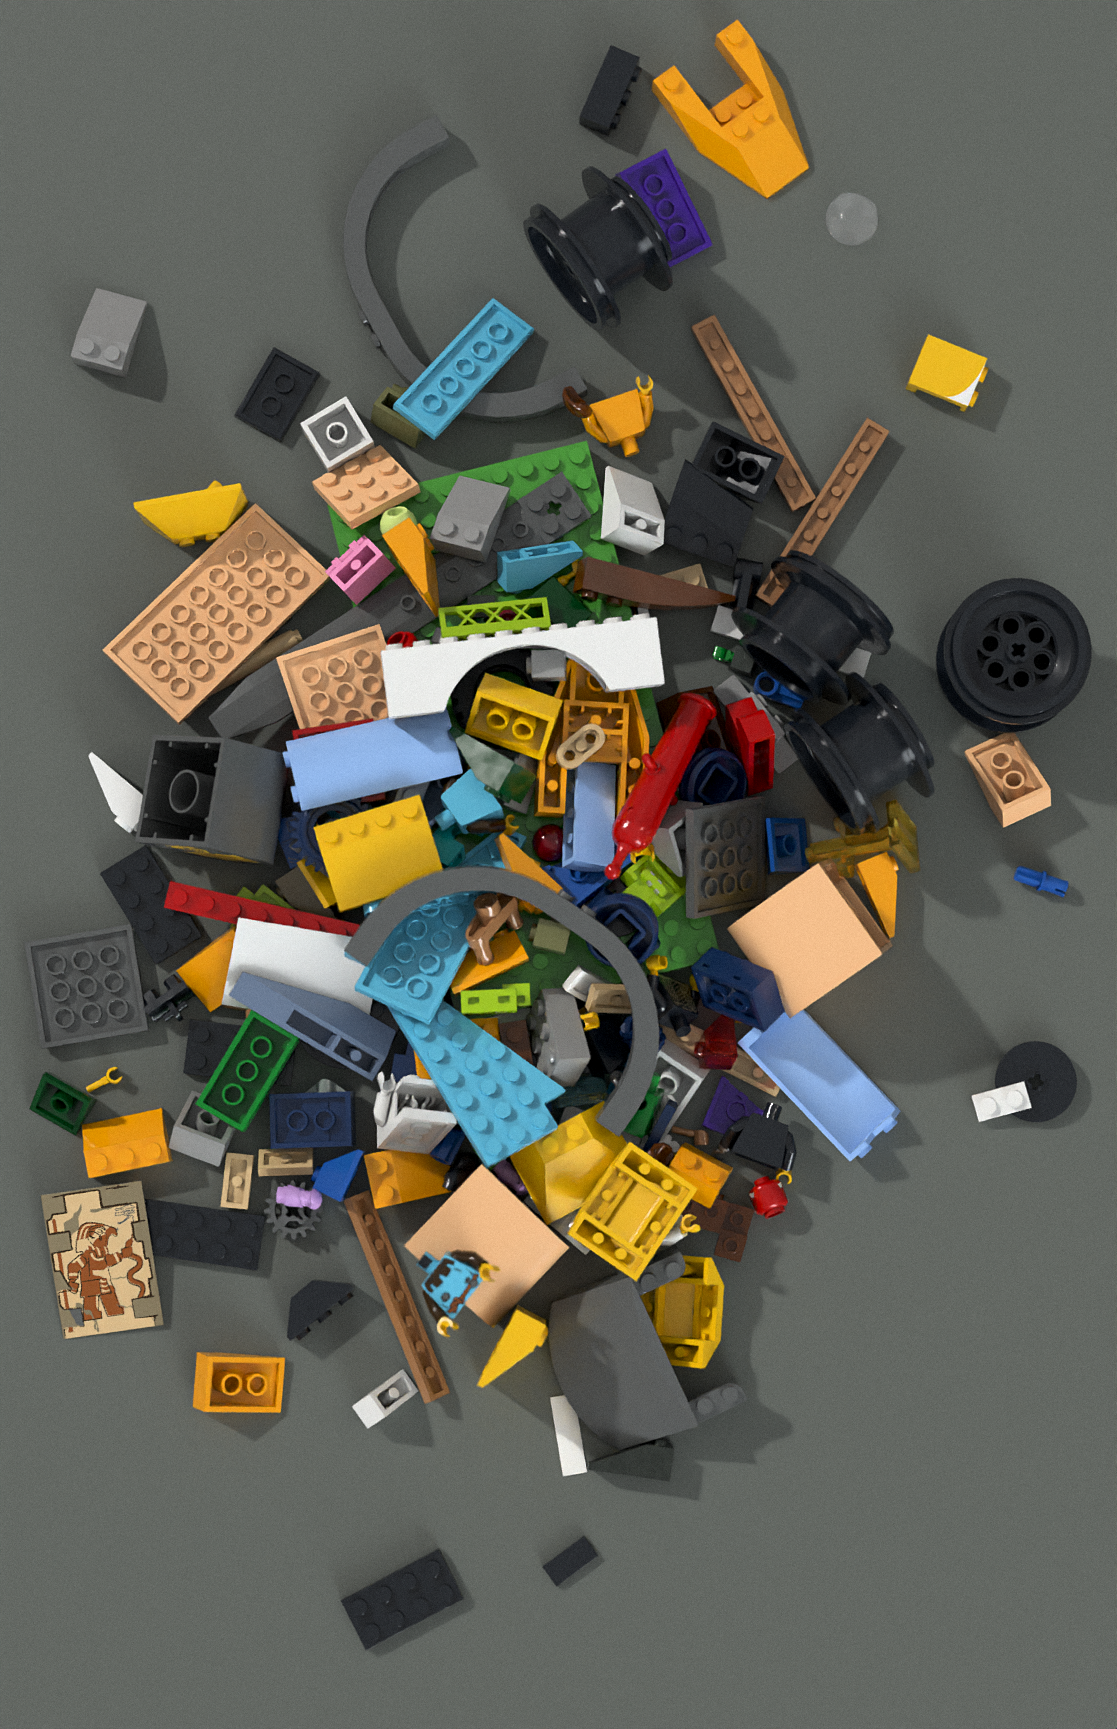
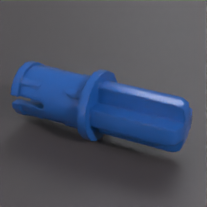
(1041, 881)

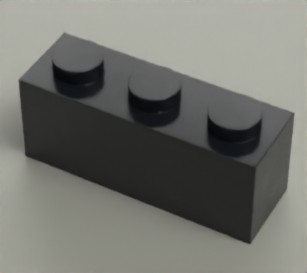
(610, 91)

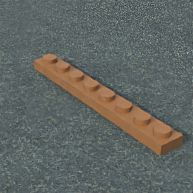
(751, 409)
(829, 501)
(396, 1296)

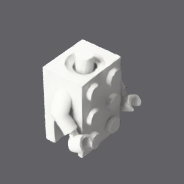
(411, 1115)

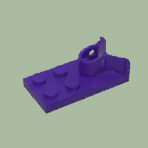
(668, 200)

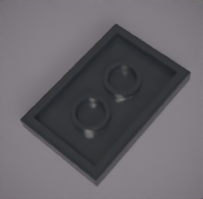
(277, 394)

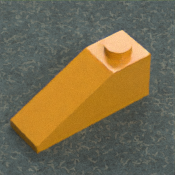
(518, 861)
(880, 884)

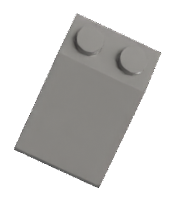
(109, 332)
(470, 519)

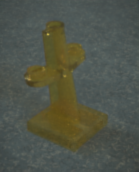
(896, 835)

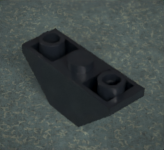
(314, 1304)

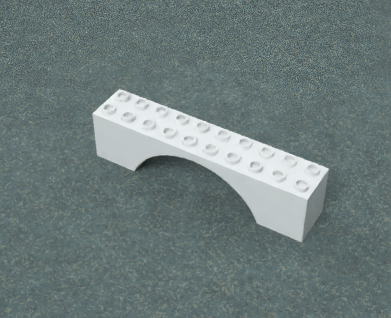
(615, 653)

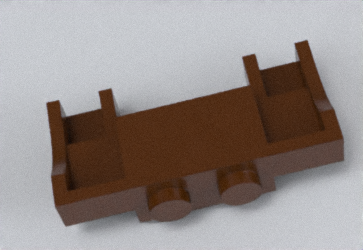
(728, 1220)

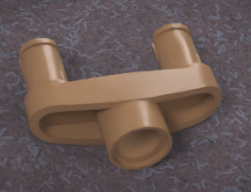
(490, 915)

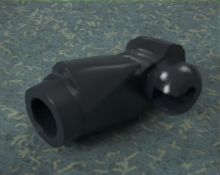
(460, 1170)

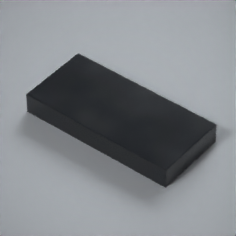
(570, 1561)

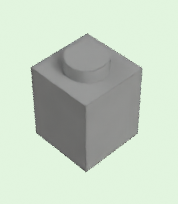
(547, 665)

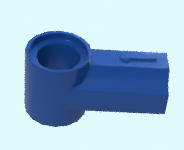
(778, 694)
(448, 1147)

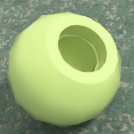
(395, 516)

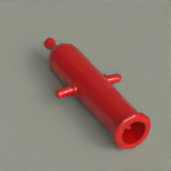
(659, 780)

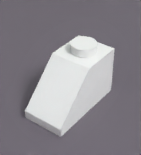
(385, 1399)

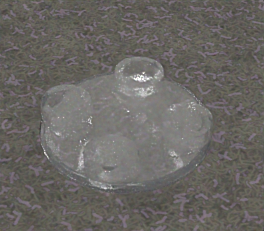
(851, 219)

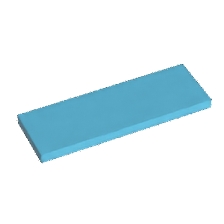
(463, 368)

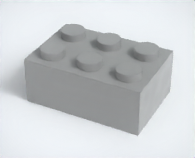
(558, 1036)

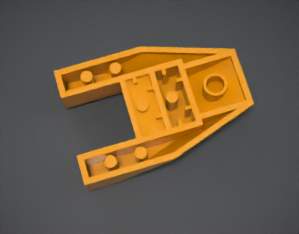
(748, 130)
(624, 743)

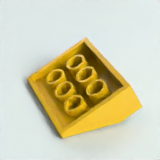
(377, 851)
(517, 1340)

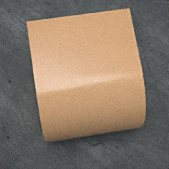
(810, 936)
(502, 1230)

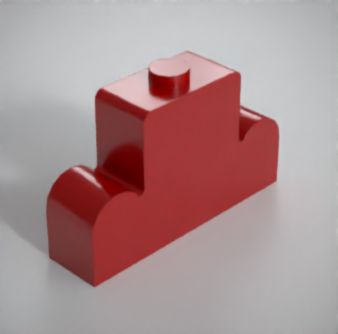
(752, 742)

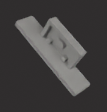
(733, 691)

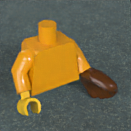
(617, 418)

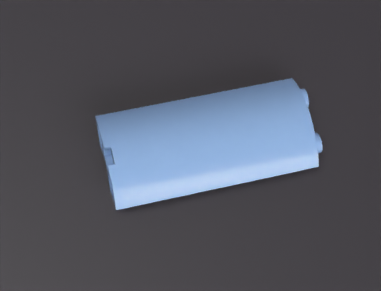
(371, 759)
(822, 1082)

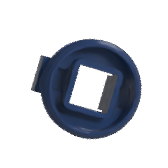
(719, 788)
(638, 912)

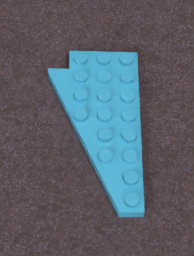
(426, 949)
(483, 1082)

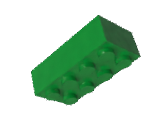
(247, 1071)

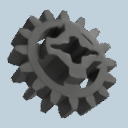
(284, 1219)

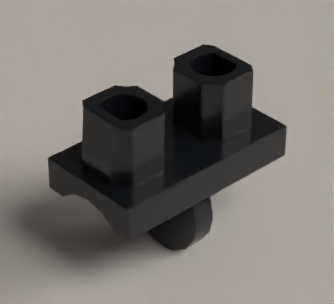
(170, 1003)

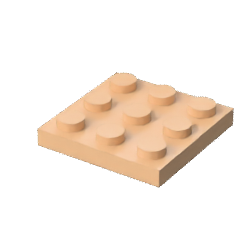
(366, 487)

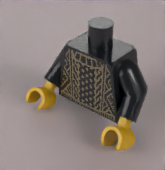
(673, 999)

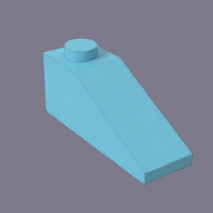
(532, 565)

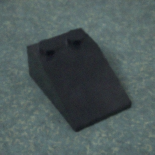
(737, 463)

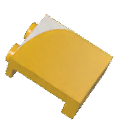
(948, 372)

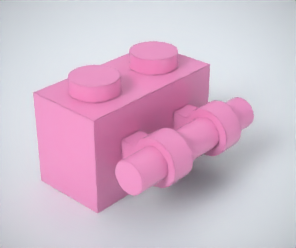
(360, 569)

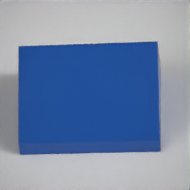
(786, 845)

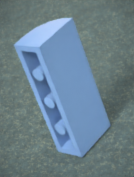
(589, 817)

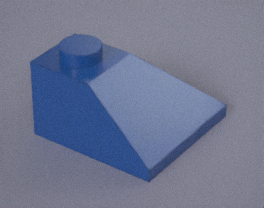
(337, 1175)

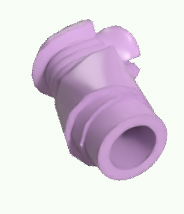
(510, 1176)
(298, 1197)

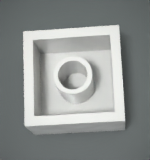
(337, 434)

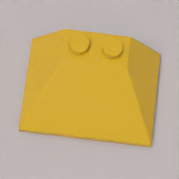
(194, 514)
(567, 1163)
(631, 1210)
(687, 1334)

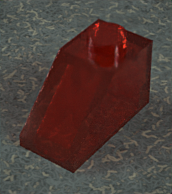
(717, 1045)

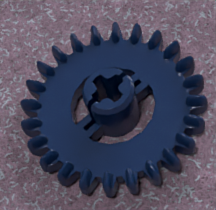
(305, 828)

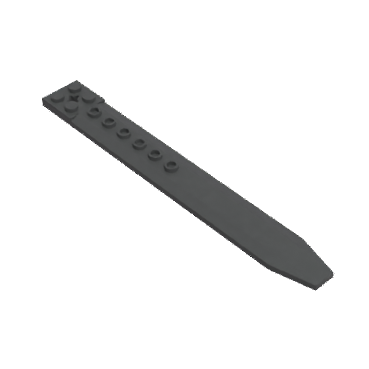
(399, 607)

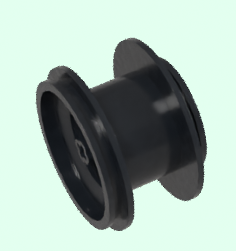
(600, 247)
(812, 628)
(999, 702)
(862, 753)

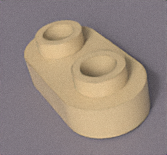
(579, 747)

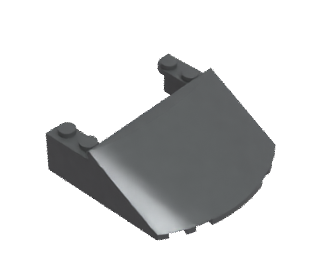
(616, 1363)

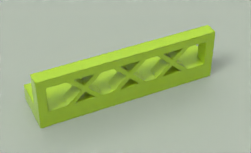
(490, 627)

